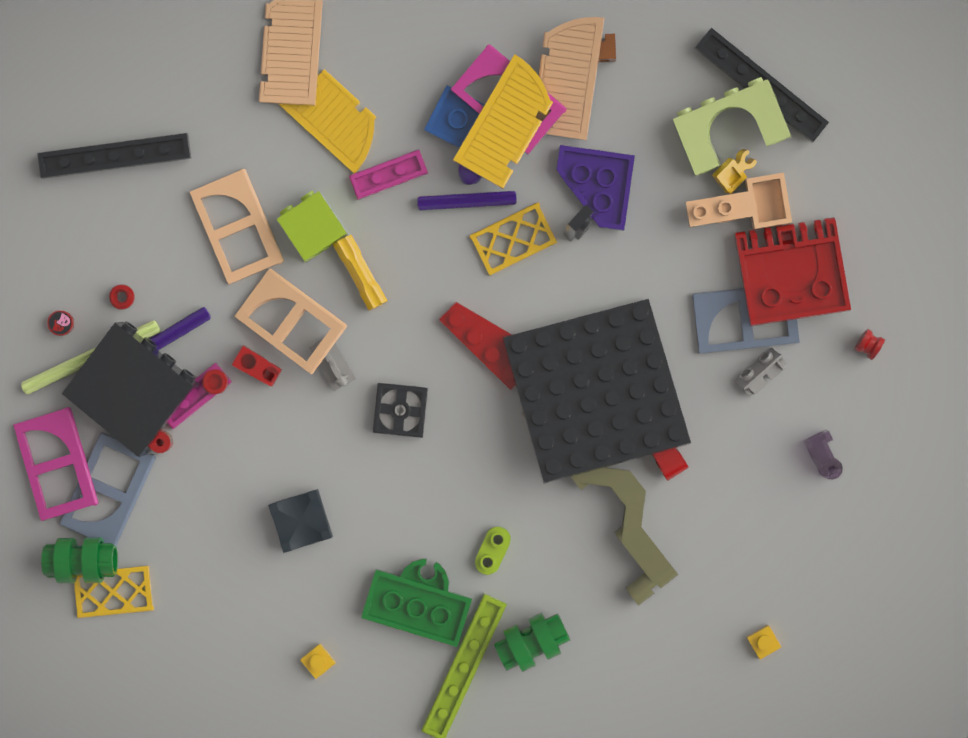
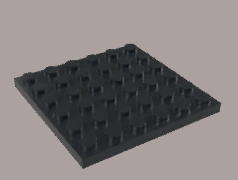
(596, 391)

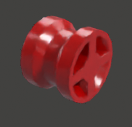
(869, 344)

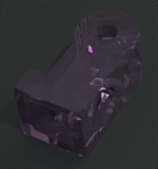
(822, 456)

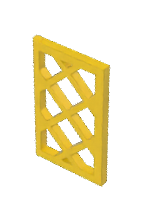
(516, 217)
(128, 607)

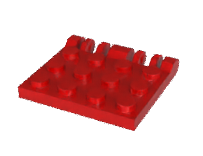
(794, 276)

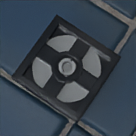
(400, 410)

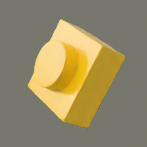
(764, 642)
(318, 661)

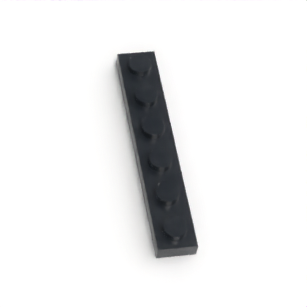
(744, 70)
(114, 155)
(579, 224)

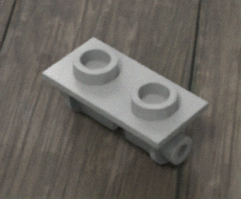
(335, 367)
(752, 378)

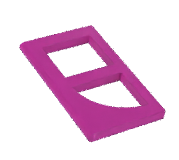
(493, 63)
(63, 426)

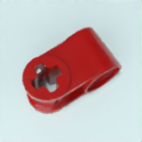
(670, 463)

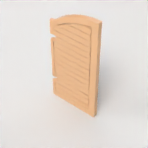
(291, 52)
(571, 73)

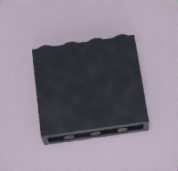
(130, 387)

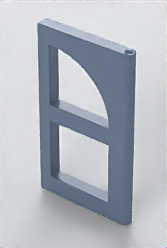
(710, 303)
(113, 526)

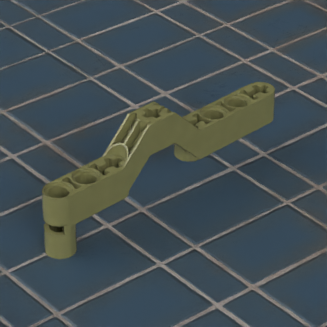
(631, 534)

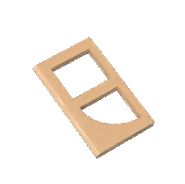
(240, 188)
(276, 287)

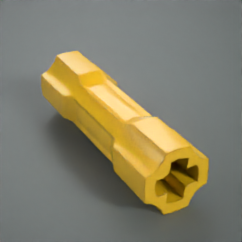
(360, 273)

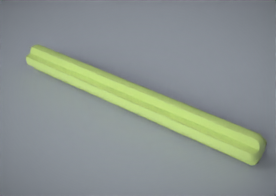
(74, 364)

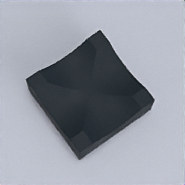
(300, 520)

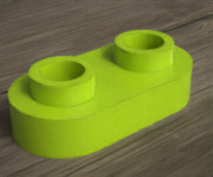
(492, 550)

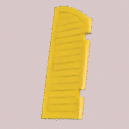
(337, 122)
(505, 124)

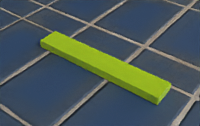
(464, 667)

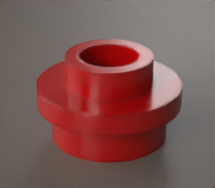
(113, 297)

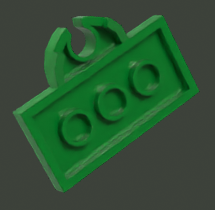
(418, 603)

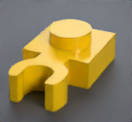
(732, 173)

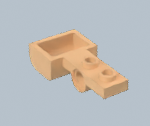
(763, 201)

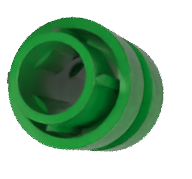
(68, 560)
(540, 638)

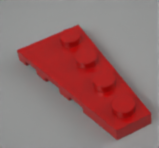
(482, 339)

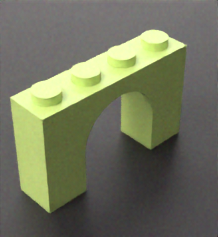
(696, 124)

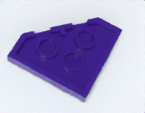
(599, 182)

